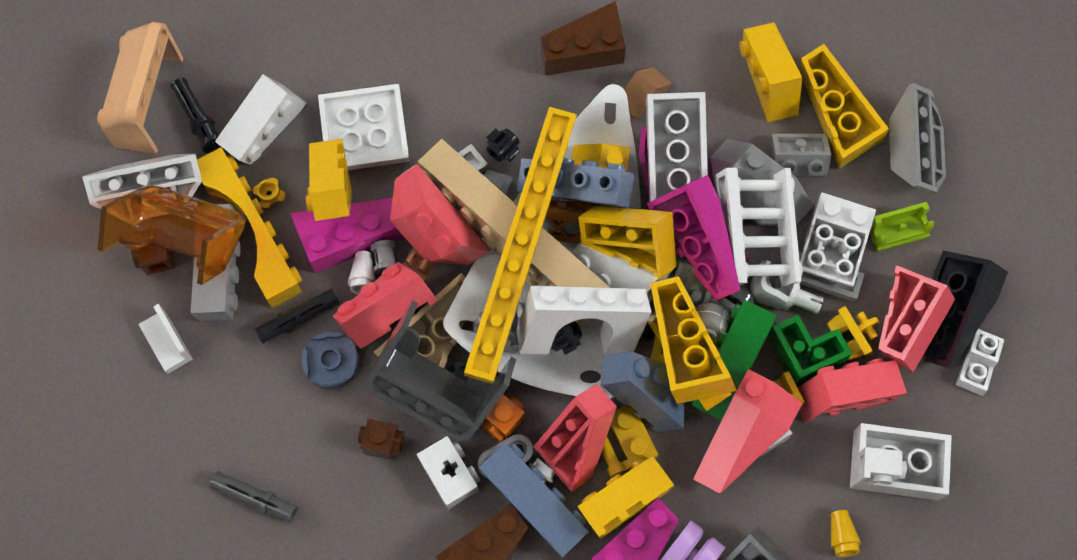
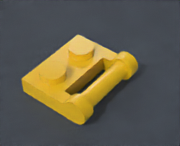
(632, 439)

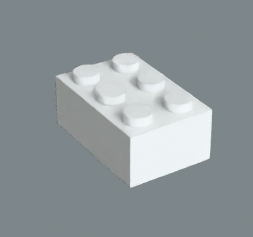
(925, 455)

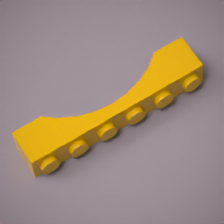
(271, 272)

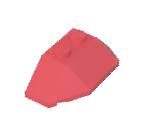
(432, 221)

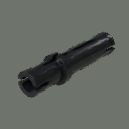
(327, 300)

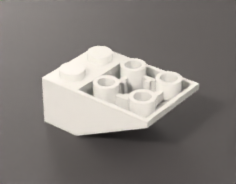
(836, 239)

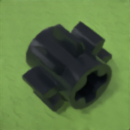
(502, 145)
(567, 338)

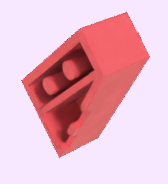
(382, 304)
(913, 317)
(851, 388)
(577, 437)

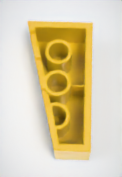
(688, 350)

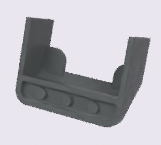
(429, 390)

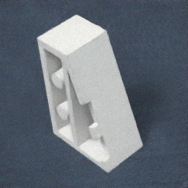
(259, 119)

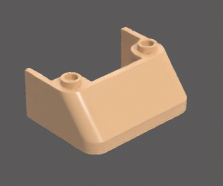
(133, 85)

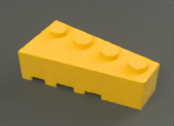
(840, 107)

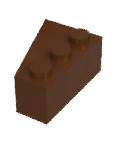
(585, 43)
(491, 540)

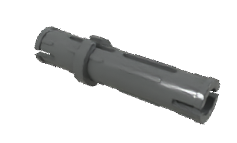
(284, 510)

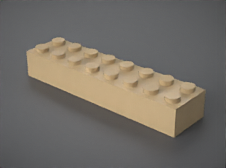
(491, 217)

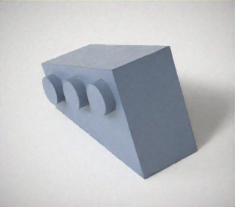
(643, 386)

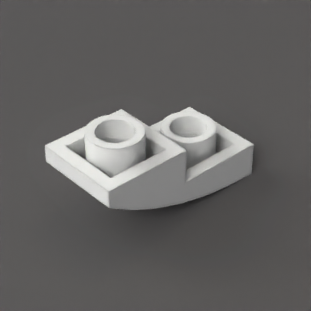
(979, 362)

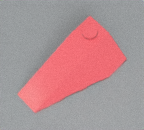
(751, 424)

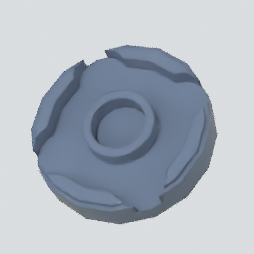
(330, 360)

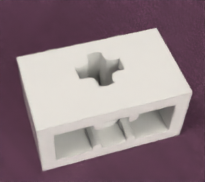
(436, 459)

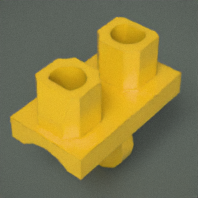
(845, 323)

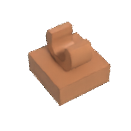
(419, 265)

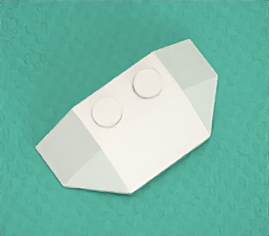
(171, 172)

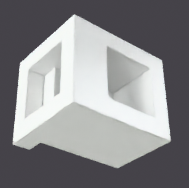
(880, 465)

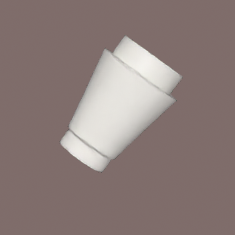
(361, 272)

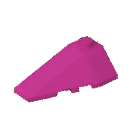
(702, 234)

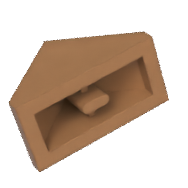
(643, 83)

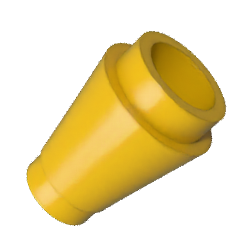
(843, 534)

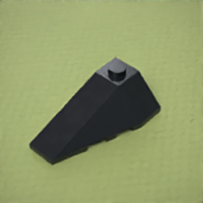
(976, 288)

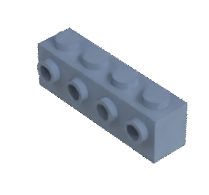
(588, 183)
(533, 499)

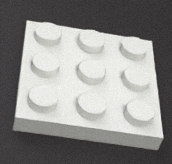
(368, 123)

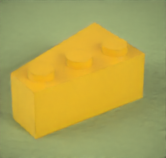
(631, 234)
(625, 496)

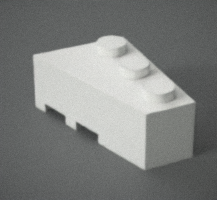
(616, 271)

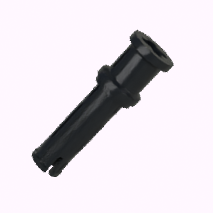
(200, 123)

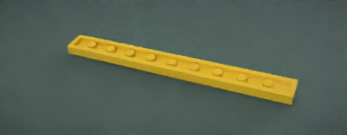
(520, 246)

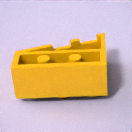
(772, 71)
(329, 181)

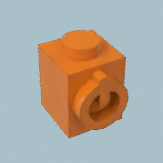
(504, 418)

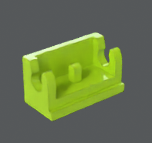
(901, 227)

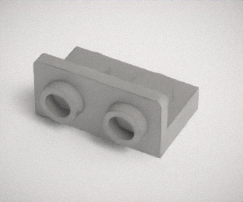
(802, 153)

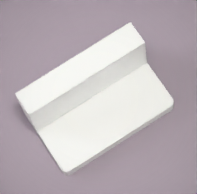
(165, 340)

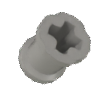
(383, 255)

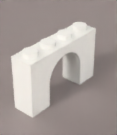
(552, 307)

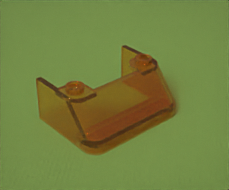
(174, 222)

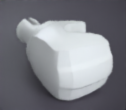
(783, 296)

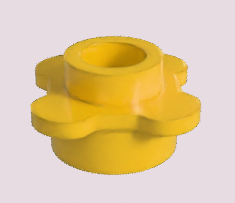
(268, 185)

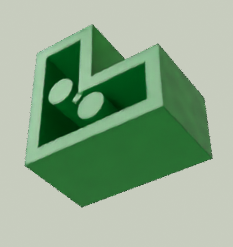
(803, 355)

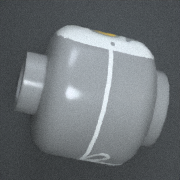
(714, 318)

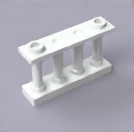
(728, 192)

